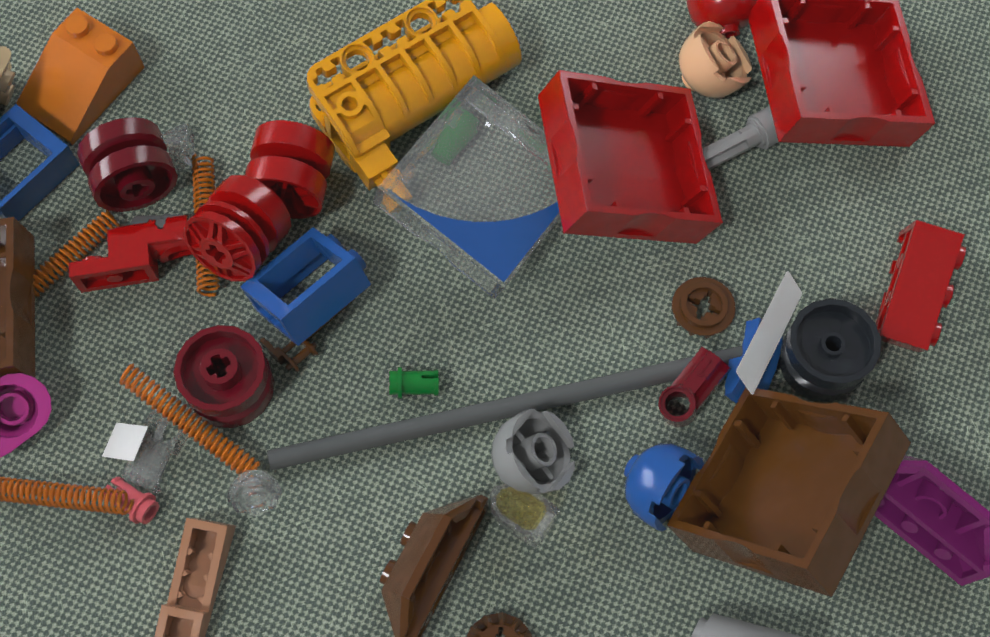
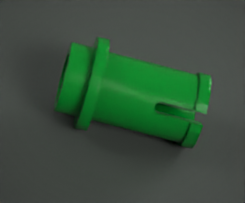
(413, 383)

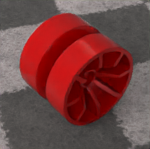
(293, 163)

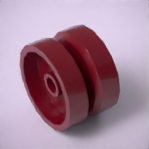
(127, 164)
(224, 376)

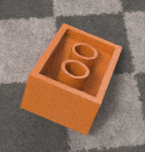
(79, 75)

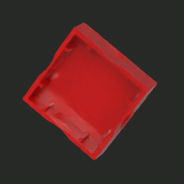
(840, 72)
(627, 159)

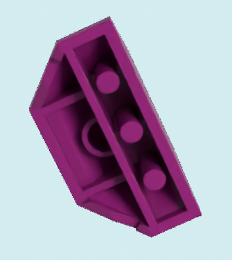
(938, 520)

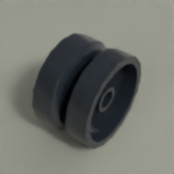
(829, 350)

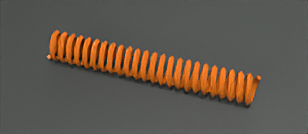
(77, 241)
(200, 268)
(198, 436)
(46, 491)

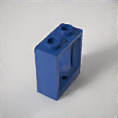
(16, 126)
(321, 299)

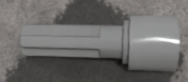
(757, 132)

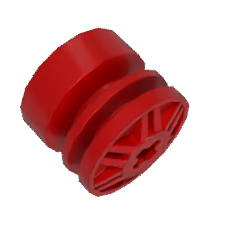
(237, 228)

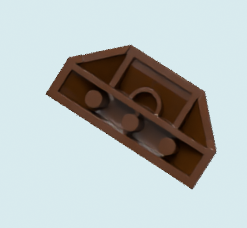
(428, 563)

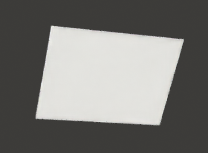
(125, 441)

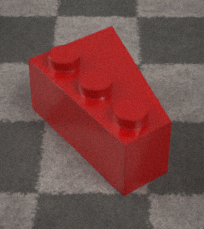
(919, 285)

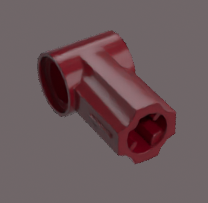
(694, 384)

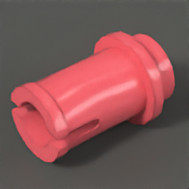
(144, 506)

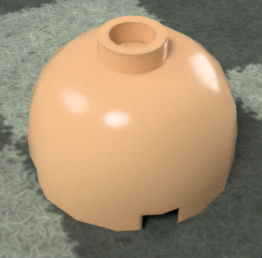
(713, 62)

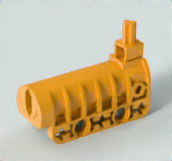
(407, 80)

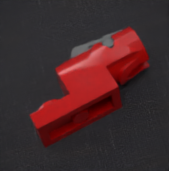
(133, 253)

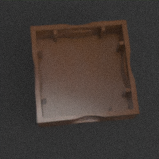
(791, 487)

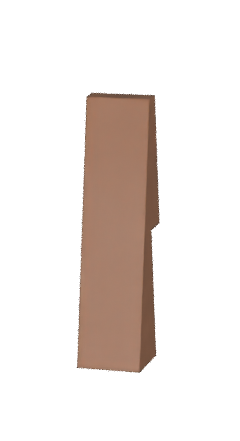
(195, 578)

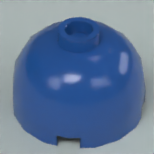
(659, 481)

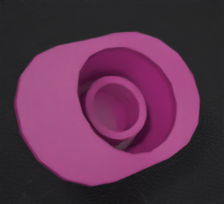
(23, 409)

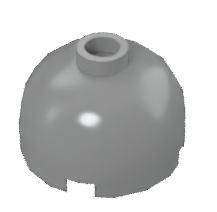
(533, 452)

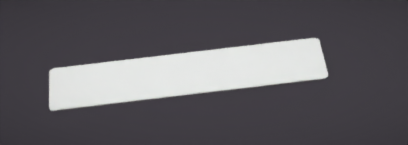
(769, 333)

